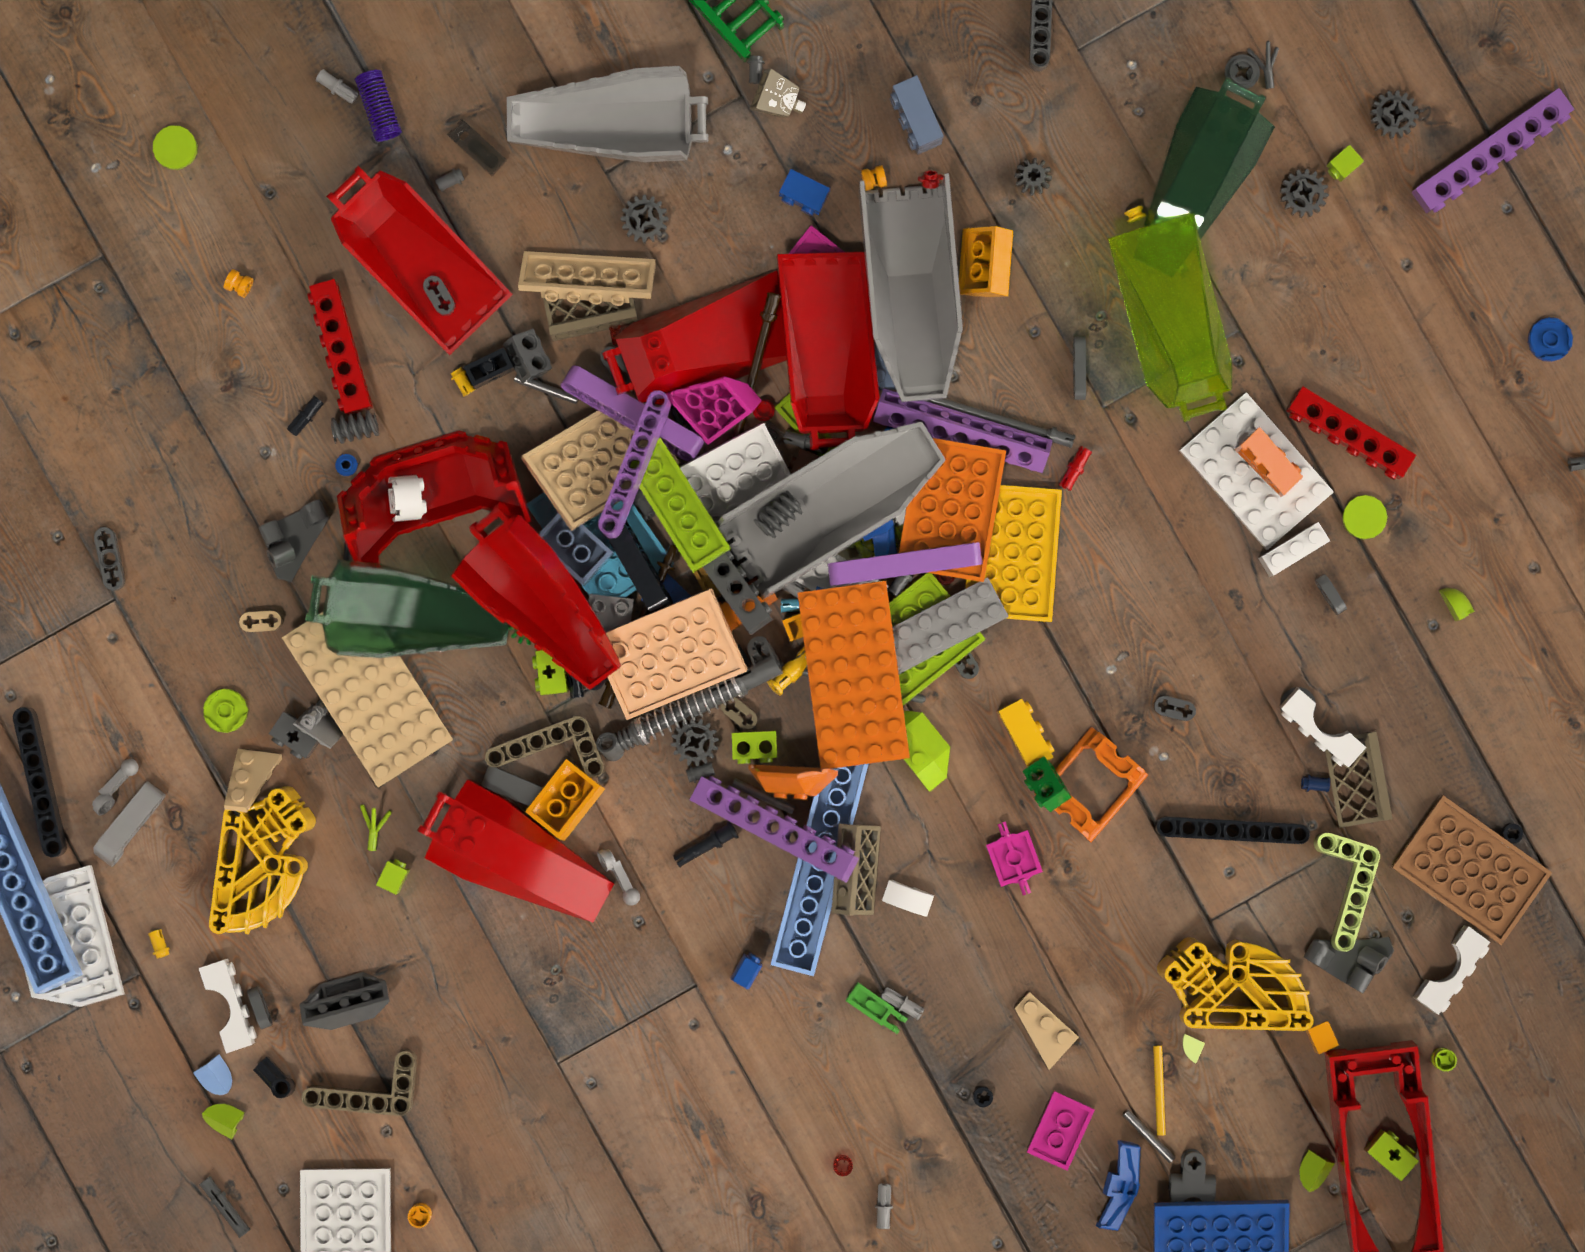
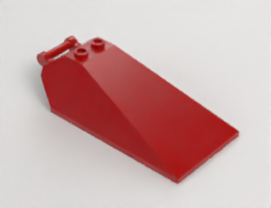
(405, 243)
(699, 341)
(828, 343)

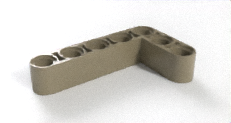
(548, 742)
(368, 1095)

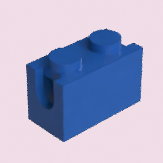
(804, 192)

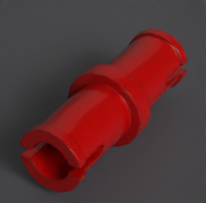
(1075, 468)

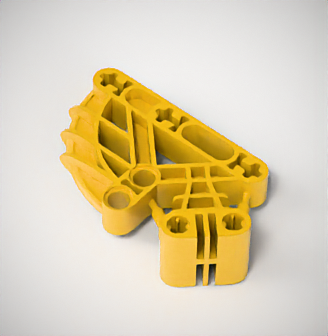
(279, 818)
(1192, 970)

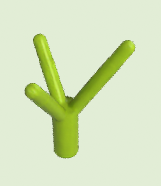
(373, 829)

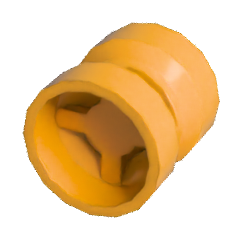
(869, 180)
(238, 283)
(417, 1218)

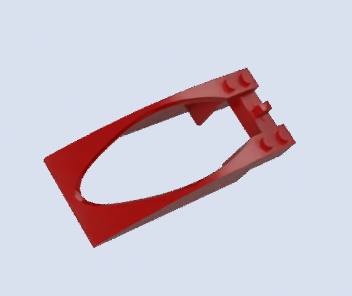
(1404, 1062)

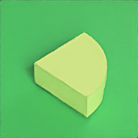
(1192, 1047)

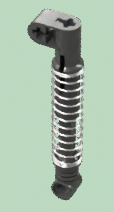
(694, 704)

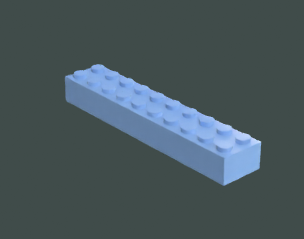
(812, 888)
(30, 912)

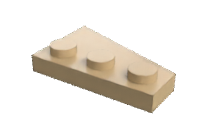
(248, 776)
(1045, 1029)

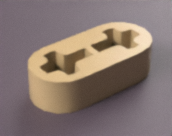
(261, 627)

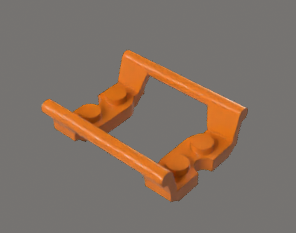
(1122, 767)

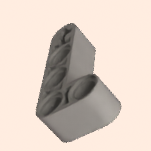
(128, 823)

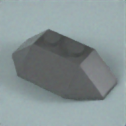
(344, 1001)

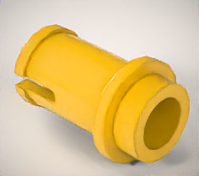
(462, 381)
(158, 944)

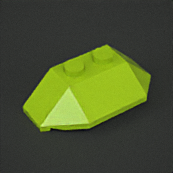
(927, 750)

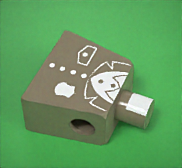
(776, 96)

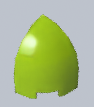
(1457, 603)
(223, 1119)
(1314, 1170)

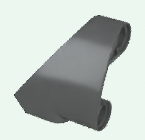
(292, 538)
(1353, 966)

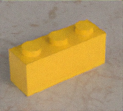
(1025, 732)

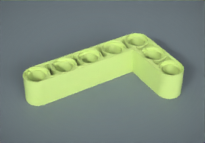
(1353, 885)

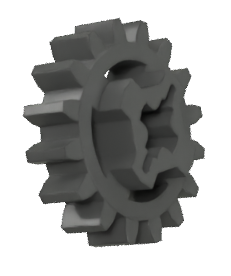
(1384, 114)
(1301, 183)
(635, 215)
(699, 751)

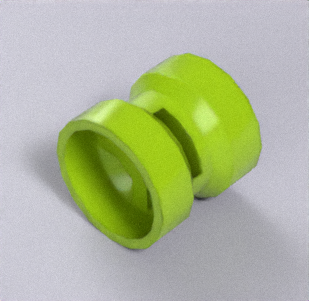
(1447, 1061)

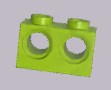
(754, 740)

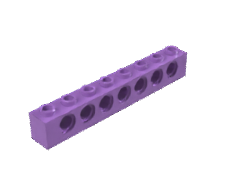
(1555, 103)
(951, 425)
(705, 796)

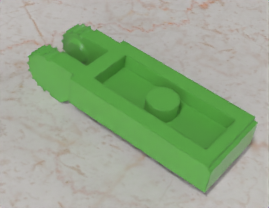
(874, 1006)

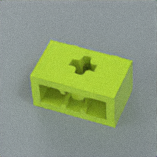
(543, 683)
(1379, 1150)

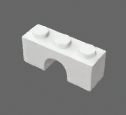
(1294, 549)

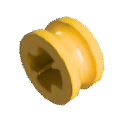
(1135, 214)

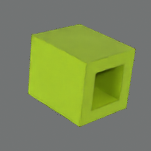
(1344, 164)
(393, 876)

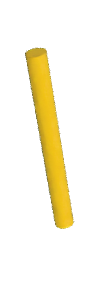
(1159, 1090)

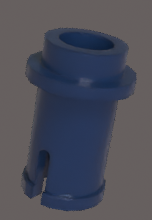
(1315, 783)

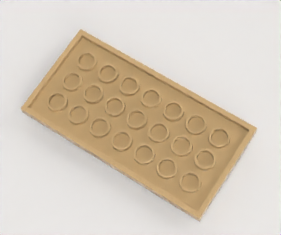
(371, 703)

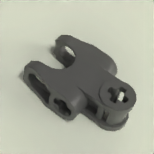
(1192, 1180)

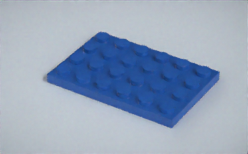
(1222, 1226)

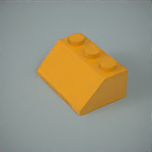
(985, 261)
(565, 800)

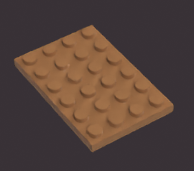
(1471, 870)

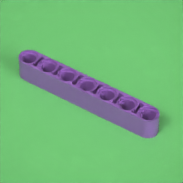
(628, 411)
(634, 453)
(904, 563)

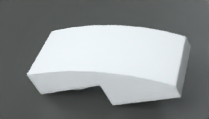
(908, 898)

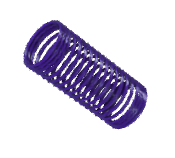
(385, 132)

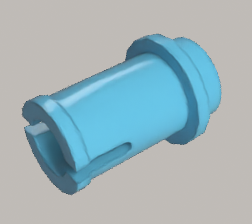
(792, 605)

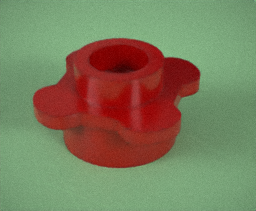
(930, 179)

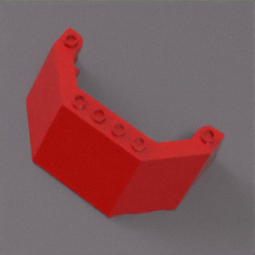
(458, 478)

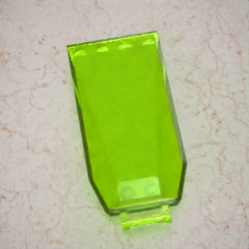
(1174, 314)

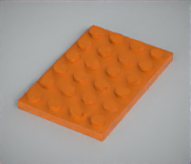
(956, 505)

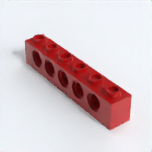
(361, 399)
(1401, 456)

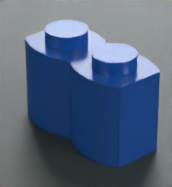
(747, 970)

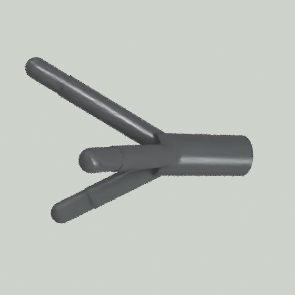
(1268, 74)

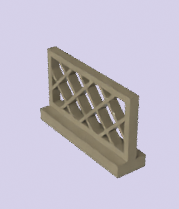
(588, 323)
(1378, 783)
(845, 894)

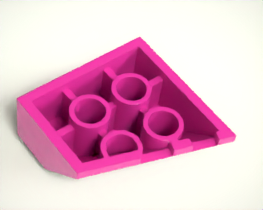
(714, 405)

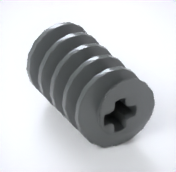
(354, 427)
(778, 515)

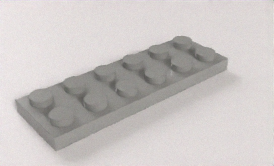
(947, 624)

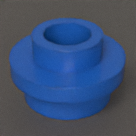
(353, 465)

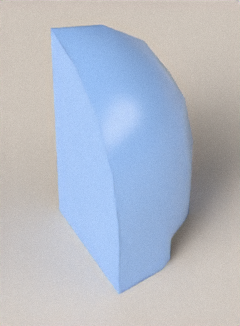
(215, 1076)

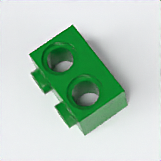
(1049, 782)

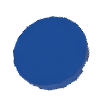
(1550, 339)

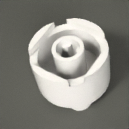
(406, 498)

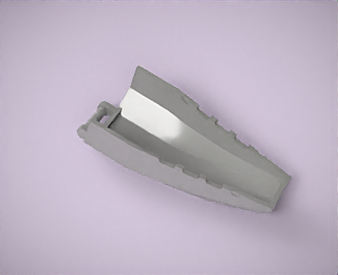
(615, 116)

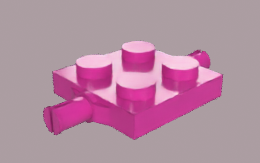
(1014, 858)

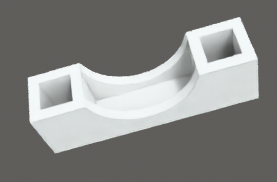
(1342, 746)
(1468, 949)
(220, 978)

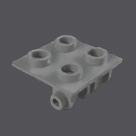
(611, 610)
(319, 725)

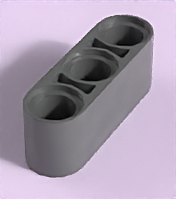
(510, 785)

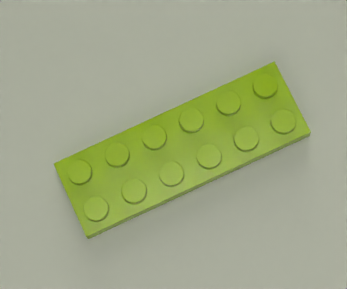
(680, 509)

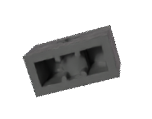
(281, 735)

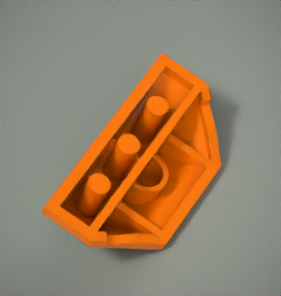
(792, 780)

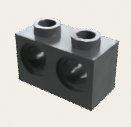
(524, 357)

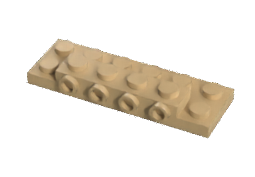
(587, 277)

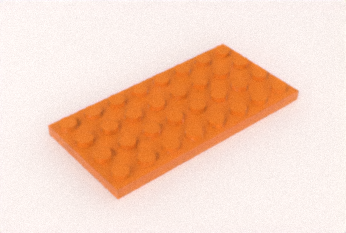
(853, 675)

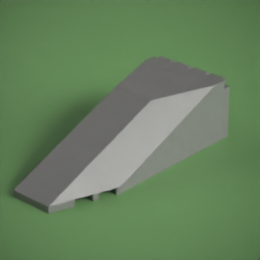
(913, 286)
(841, 502)

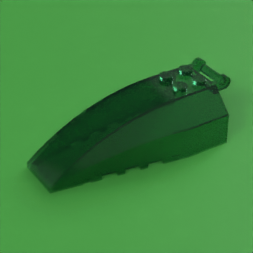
(1209, 155)
(397, 612)

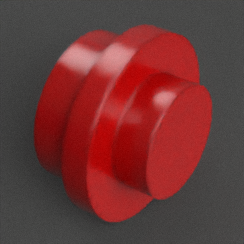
(764, 410)

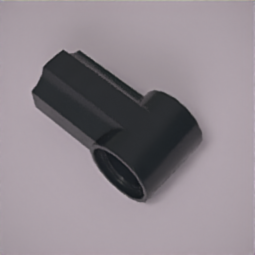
(272, 1076)

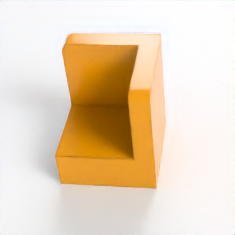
(793, 627)
(1322, 1037)

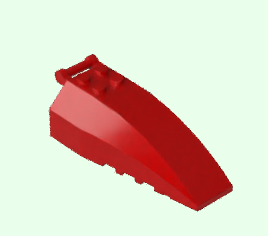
(529, 588)
(507, 851)

